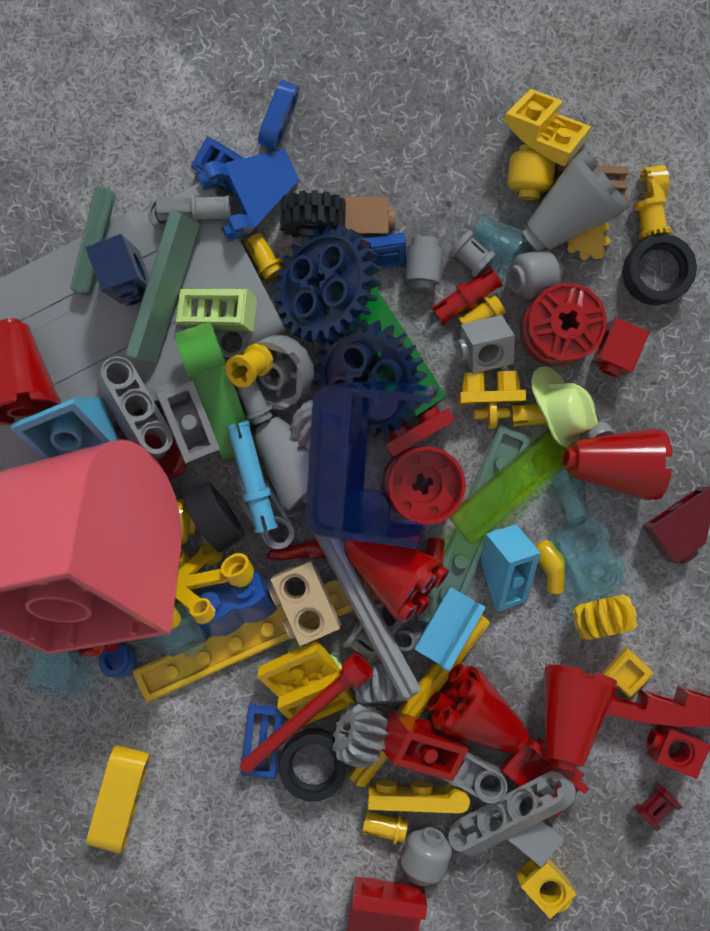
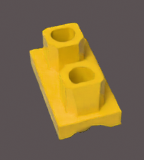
(507, 392)

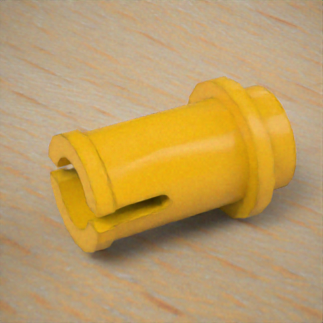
(263, 257)
(490, 308)
(527, 415)
(385, 827)

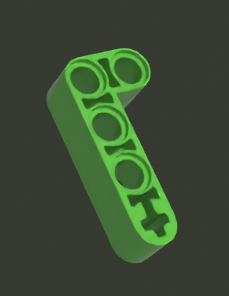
(206, 367)

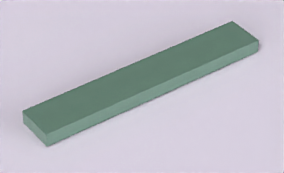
(460, 556)

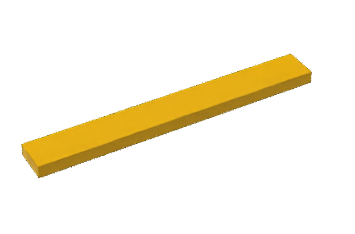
(172, 673)

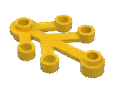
(235, 570)

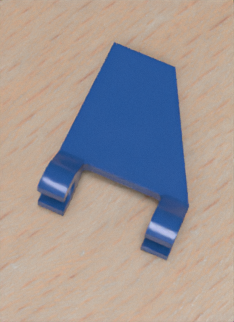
(257, 185)

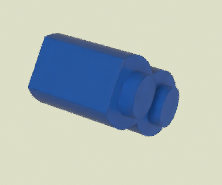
(238, 605)

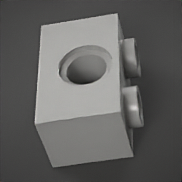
(186, 418)

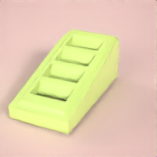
(239, 311)

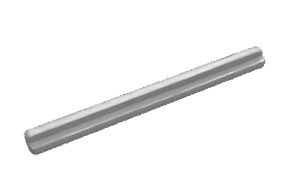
(369, 616)

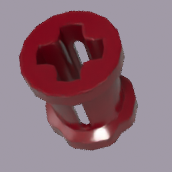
(657, 807)

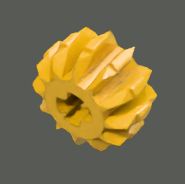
(605, 617)

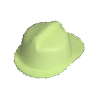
(564, 405)

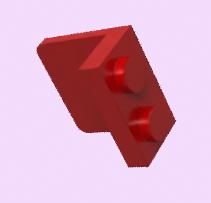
(386, 906)

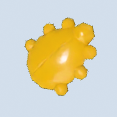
(590, 243)

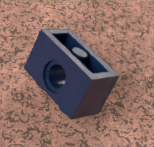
(119, 269)

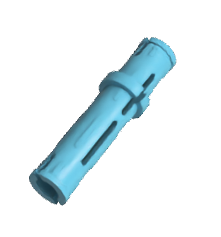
(251, 476)

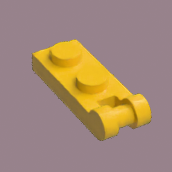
(416, 798)

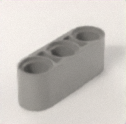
(133, 392)

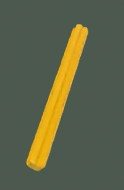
(429, 684)

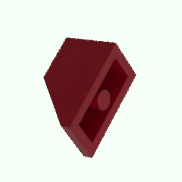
(682, 527)

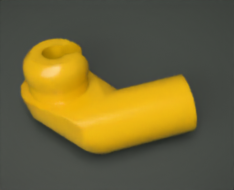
(553, 565)

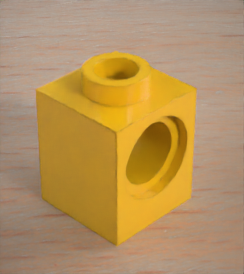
(550, 901)

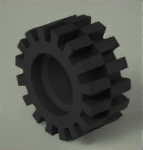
(309, 210)

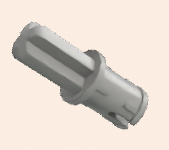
(195, 207)

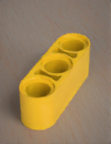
(117, 798)

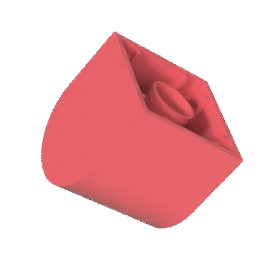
(88, 549)

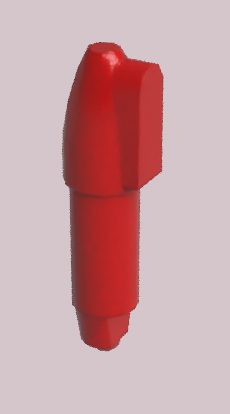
(309, 549)

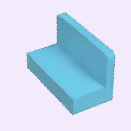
(449, 628)

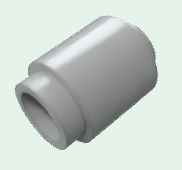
(423, 263)

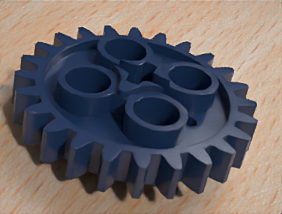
(327, 284)
(342, 364)

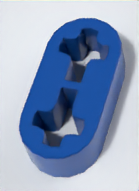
(278, 114)

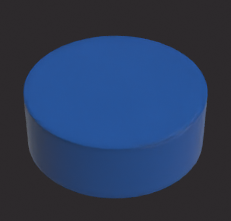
(118, 662)

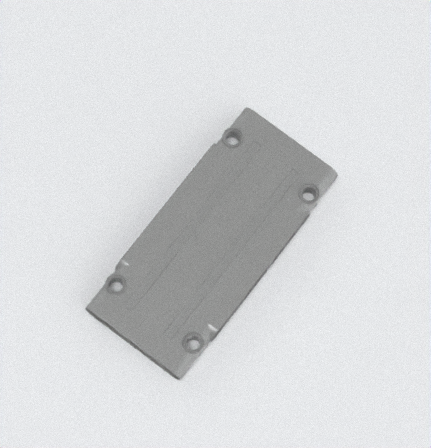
(85, 330)

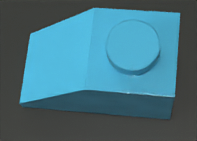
(509, 566)

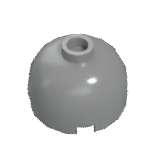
(290, 374)

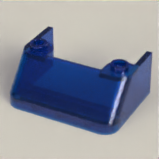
(337, 458)

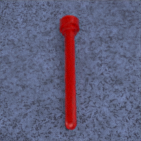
(354, 672)

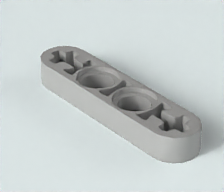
(512, 821)

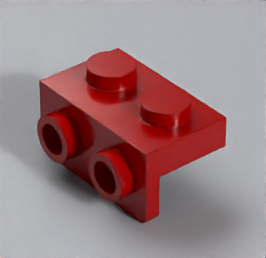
(533, 763)

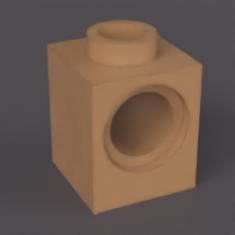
(369, 216)

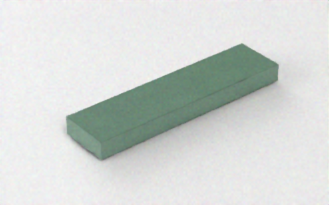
(163, 287)

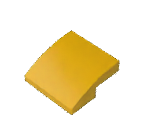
(543, 129)
(300, 677)

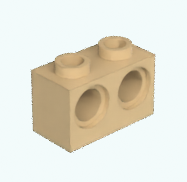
(313, 599)

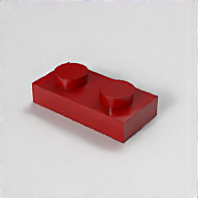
(430, 423)

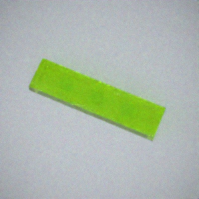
(508, 487)

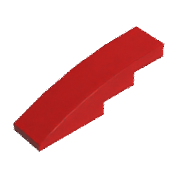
(685, 710)

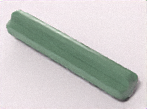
(94, 232)

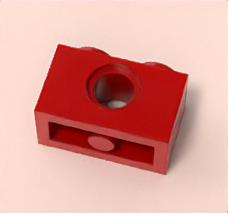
(422, 747)

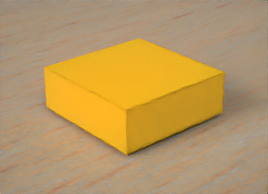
(628, 672)

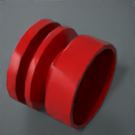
(542, 322)
(442, 492)

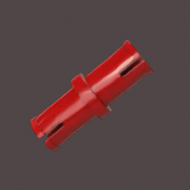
(466, 296)

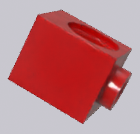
(620, 348)
(687, 759)

